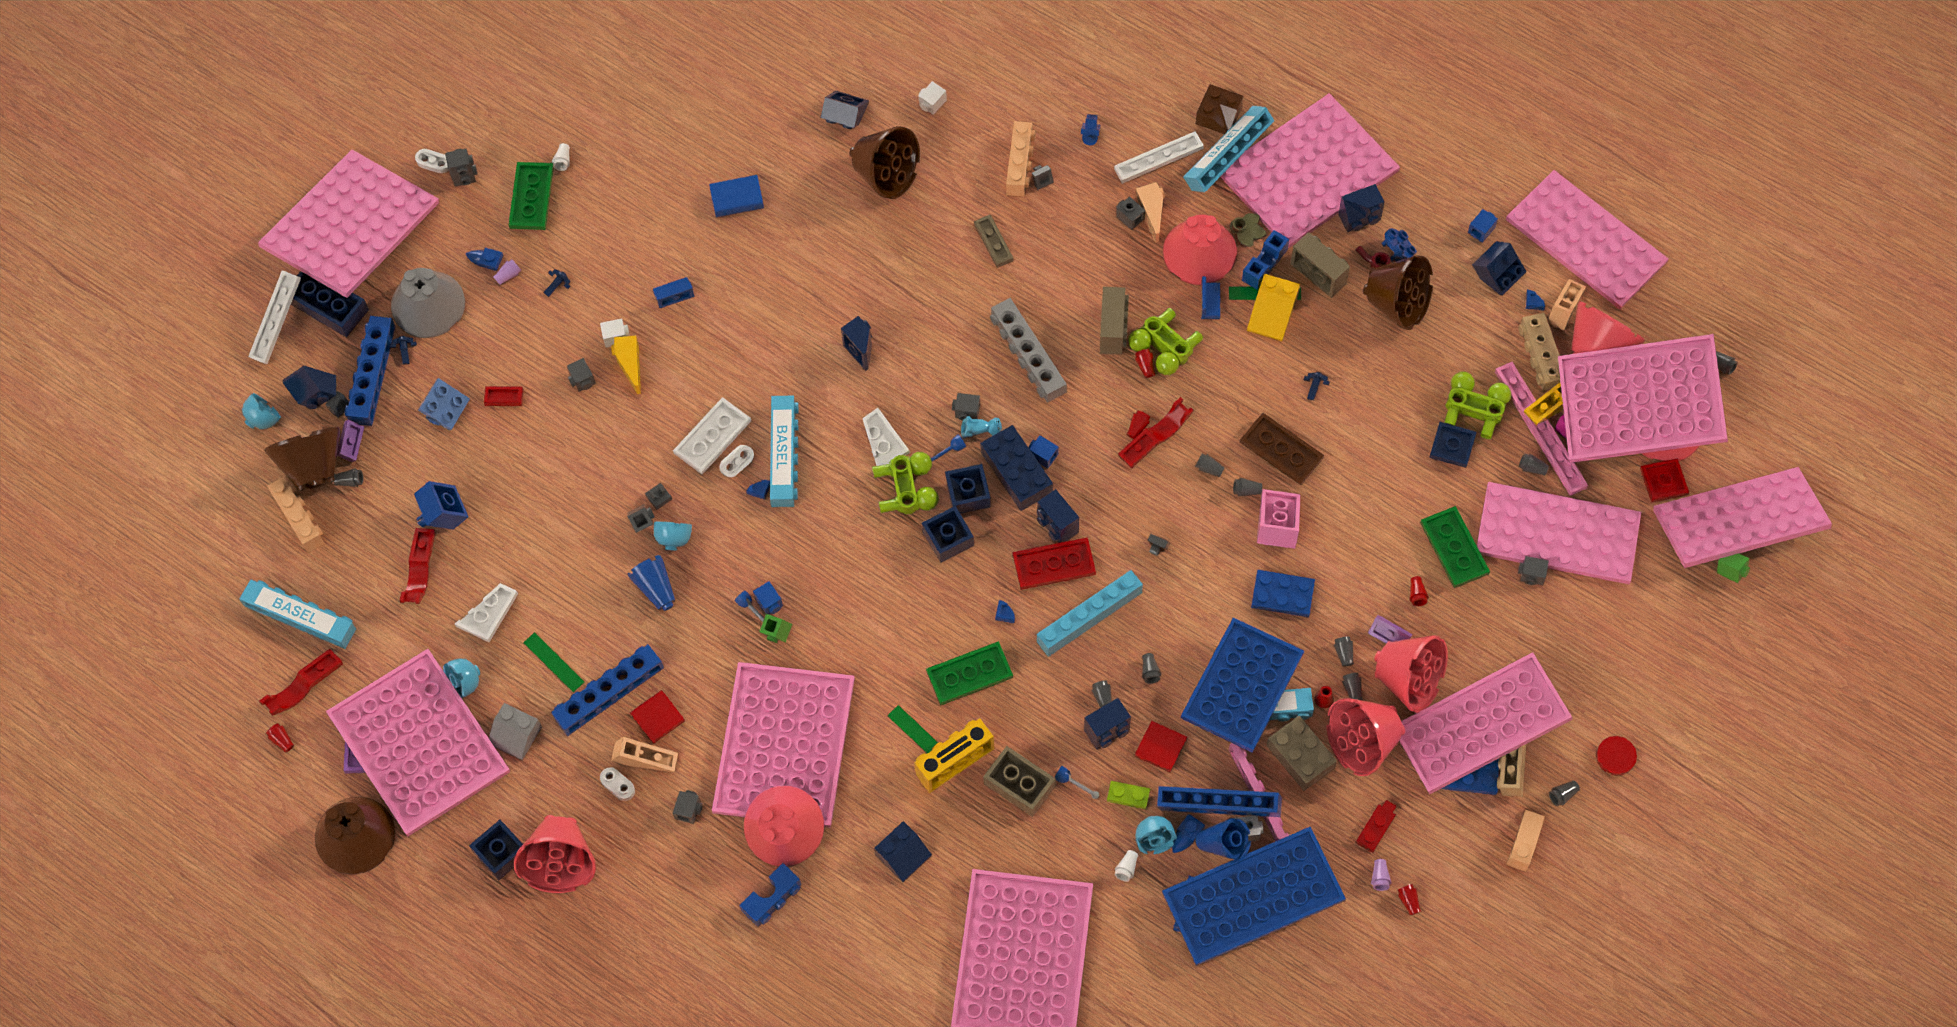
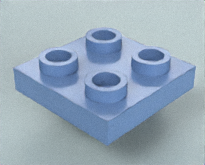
(443, 404)

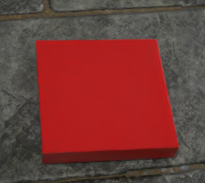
(1664, 480)
(657, 716)
(1160, 746)

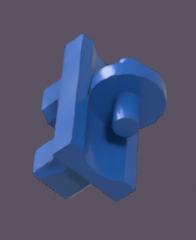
(1090, 130)

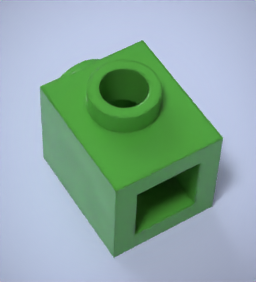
(1734, 567)
(775, 628)

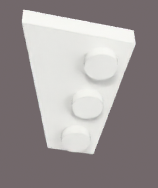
(883, 438)
(488, 615)

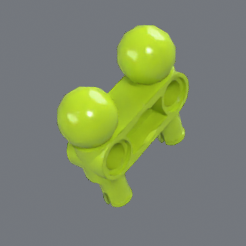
(1165, 341)
(1476, 404)
(924, 498)

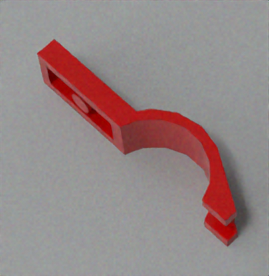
(1152, 436)
(418, 565)
(302, 684)

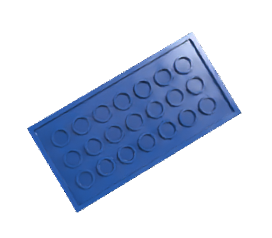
(1253, 896)

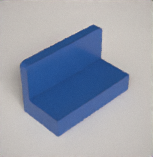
(673, 292)
(1210, 300)

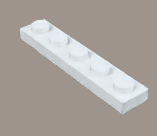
(1158, 157)
(274, 317)

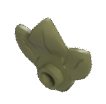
(1250, 229)

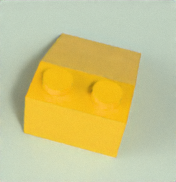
(1273, 307)

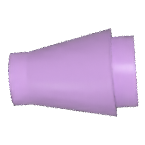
(507, 272)
(1380, 878)

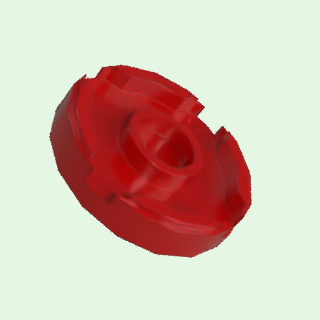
(1616, 755)

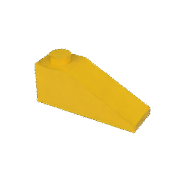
(627, 356)
(1546, 406)

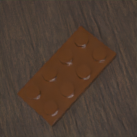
(1281, 448)

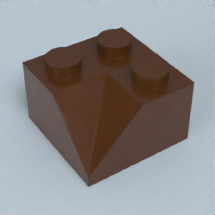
(1219, 109)

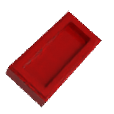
(503, 396)

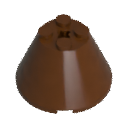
(887, 160)
(1401, 290)
(307, 459)
(354, 835)

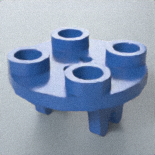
(1399, 244)

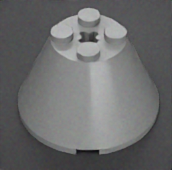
(427, 303)

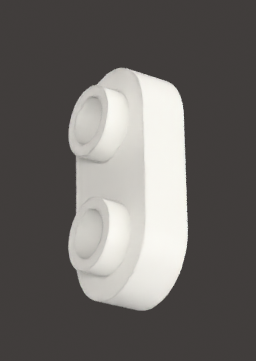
(434, 160)
(736, 462)
(616, 783)

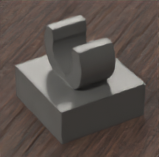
(1042, 176)
(337, 404)
(658, 496)
(1157, 544)

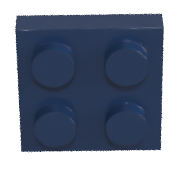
(1452, 444)

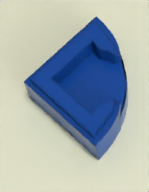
(1534, 301)
(759, 489)
(1004, 612)

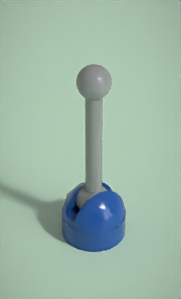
(744, 600)
(1064, 775)

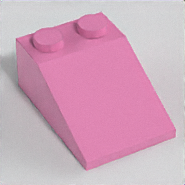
(1278, 519)

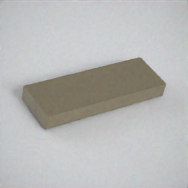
(993, 241)

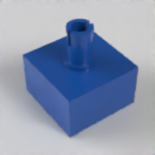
(440, 506)

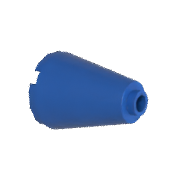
(654, 582)
(1225, 839)

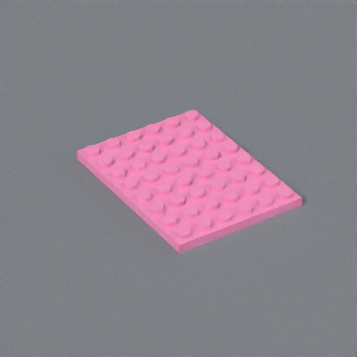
(1306, 168)
(348, 223)
(1642, 398)
(783, 732)
(418, 742)
(1022, 951)

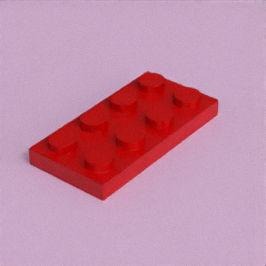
(1054, 563)

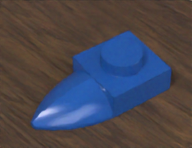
(486, 258)
(1187, 833)

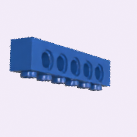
(365, 413)
(604, 699)
(1219, 801)

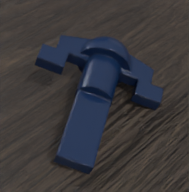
(561, 276)
(402, 341)
(1317, 377)

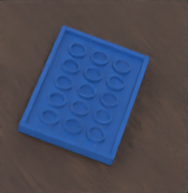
(1242, 684)

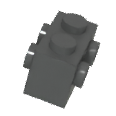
(461, 167)

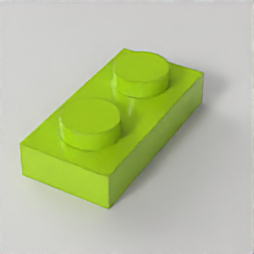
(1128, 795)

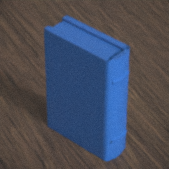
(736, 196)

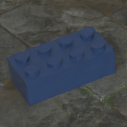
(329, 306)
(1016, 467)

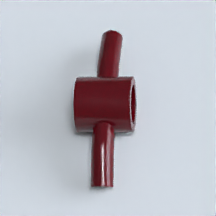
(1379, 257)

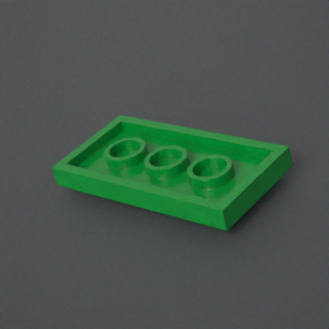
(531, 196)
(1454, 547)
(969, 673)

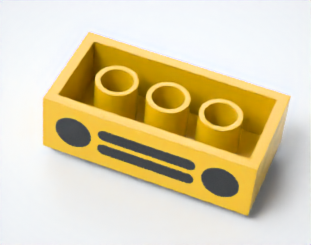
(954, 755)

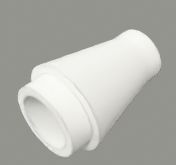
(561, 159)
(1125, 869)

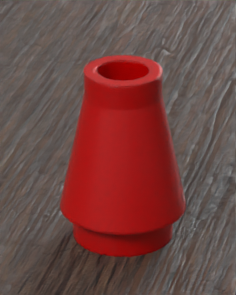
(1145, 362)
(1138, 424)
(1418, 593)
(1324, 697)
(279, 736)
(1409, 898)

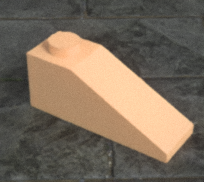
(1151, 199)
(1566, 304)
(643, 755)
(1525, 840)

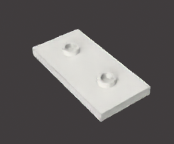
(712, 435)

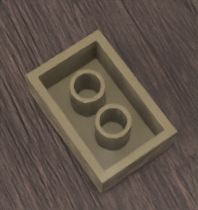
(1320, 264)
(1114, 320)
(1301, 753)
(1019, 781)

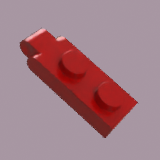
(1377, 826)

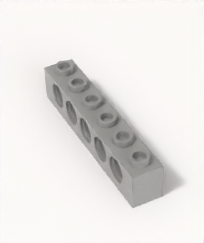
(1048, 389)

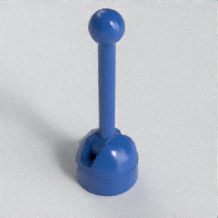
(956, 444)

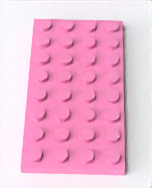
(1587, 239)
(1742, 517)
(1565, 531)
(1482, 723)

